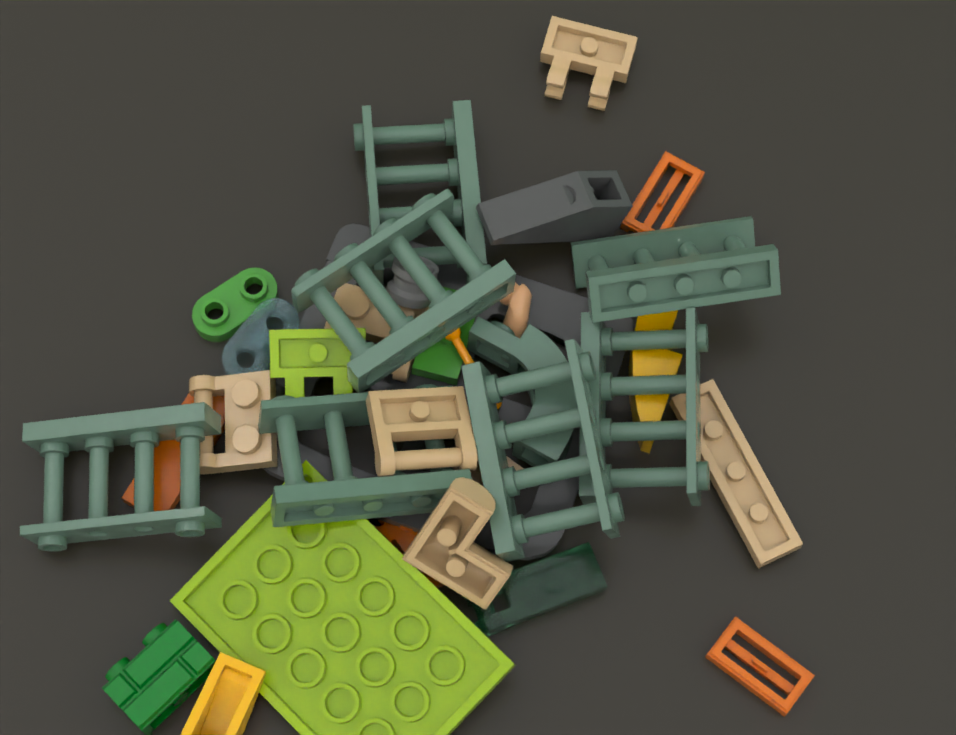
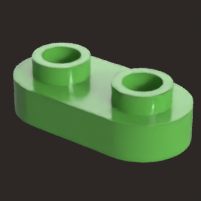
(234, 302)

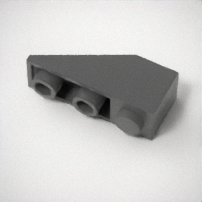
(558, 210)

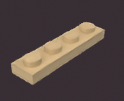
(740, 479)

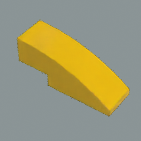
(652, 363)
(225, 698)

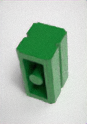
(159, 676)

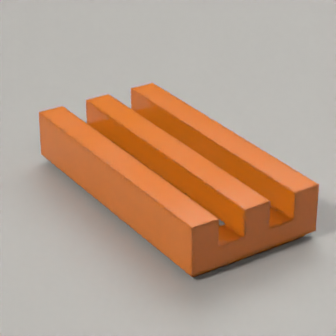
(682, 168)
(750, 682)

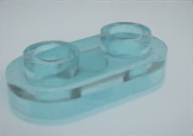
(254, 336)

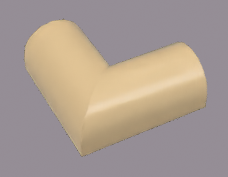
(448, 549)

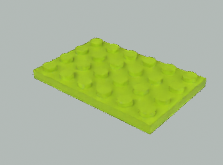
(341, 628)

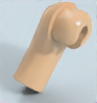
(518, 309)

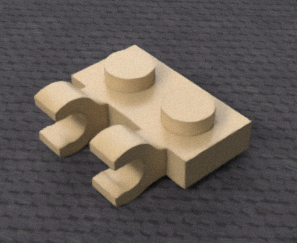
(589, 51)

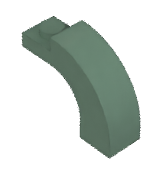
(516, 355)

